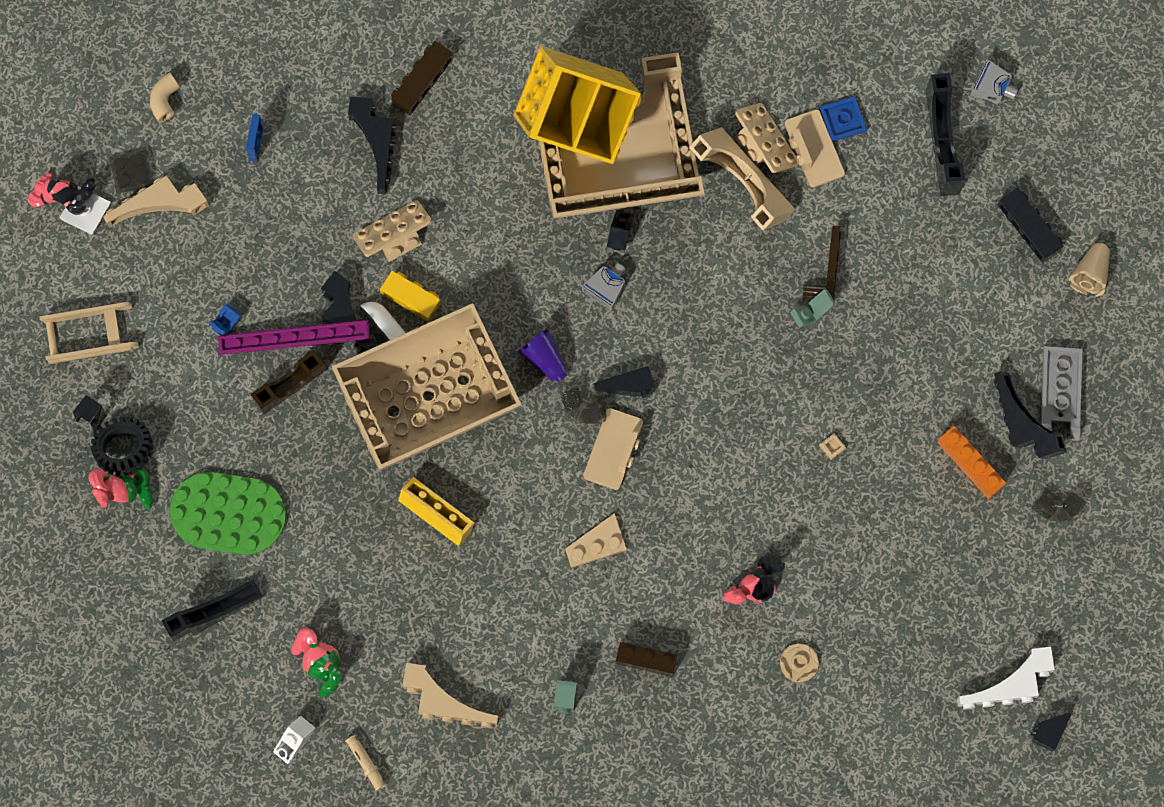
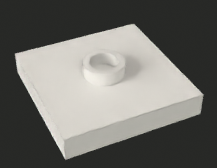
(91, 218)

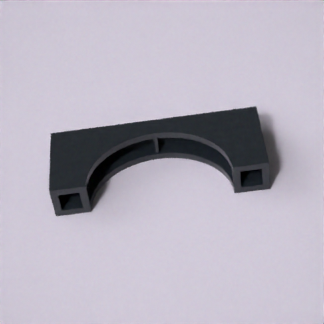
(949, 169)

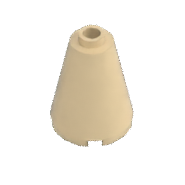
(1092, 271)

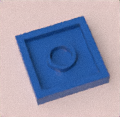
(843, 119)
(254, 137)

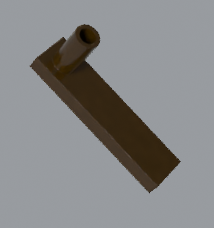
(814, 290)

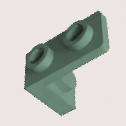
(814, 309)

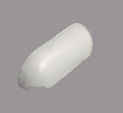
(382, 320)

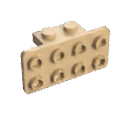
(763, 140)
(814, 148)
(394, 232)
(613, 449)

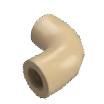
(160, 95)

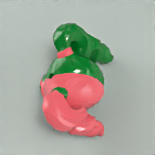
(121, 488)
(319, 660)

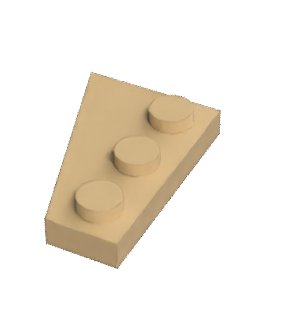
(596, 544)

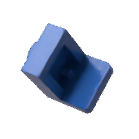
(225, 320)

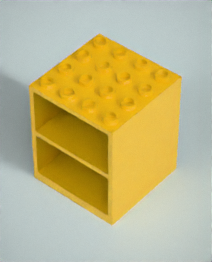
(577, 105)

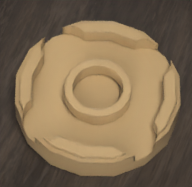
(801, 668)

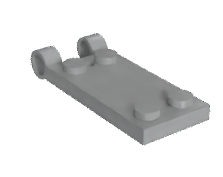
(1062, 388)

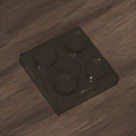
(131, 171)

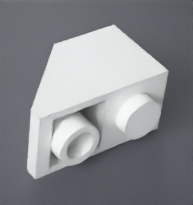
(294, 739)

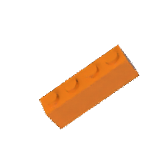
(971, 462)

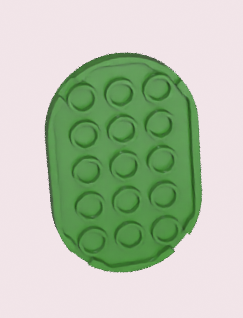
(227, 513)

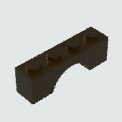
(301, 374)

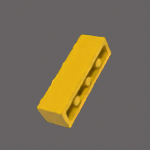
(436, 511)

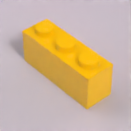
(410, 295)

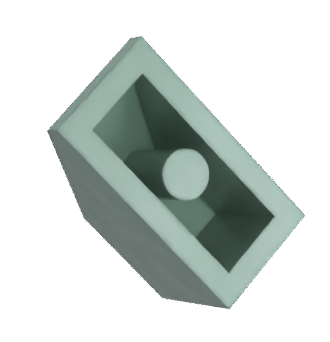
(565, 696)

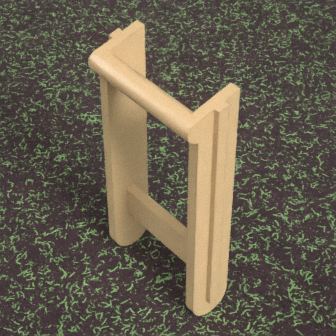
(111, 326)

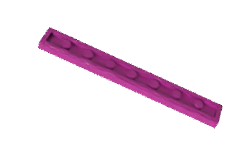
(294, 337)

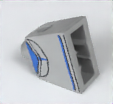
(993, 84)
(606, 286)

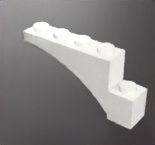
(1019, 686)

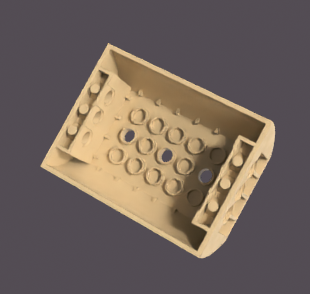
(419, 363)

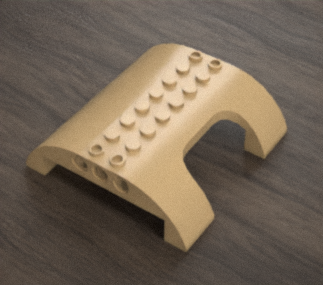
(652, 160)

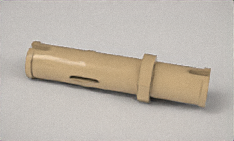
(369, 768)

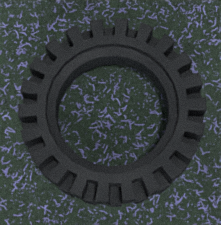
(122, 427)

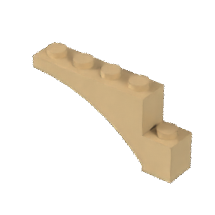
(158, 197)
(438, 703)

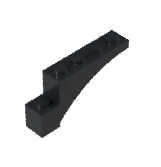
(379, 135)
(340, 311)
(1022, 426)
(211, 612)

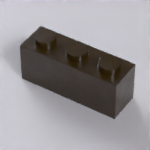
(646, 659)

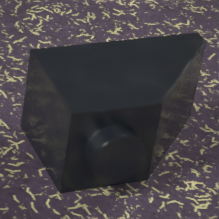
(620, 230)
(1049, 732)

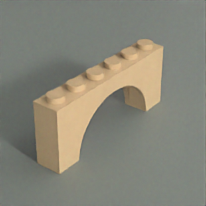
(720, 148)

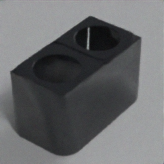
(87, 409)

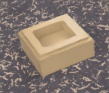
(832, 446)

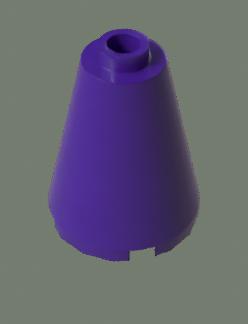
(544, 356)

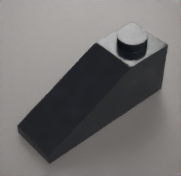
(633, 383)

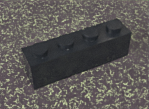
(1030, 225)

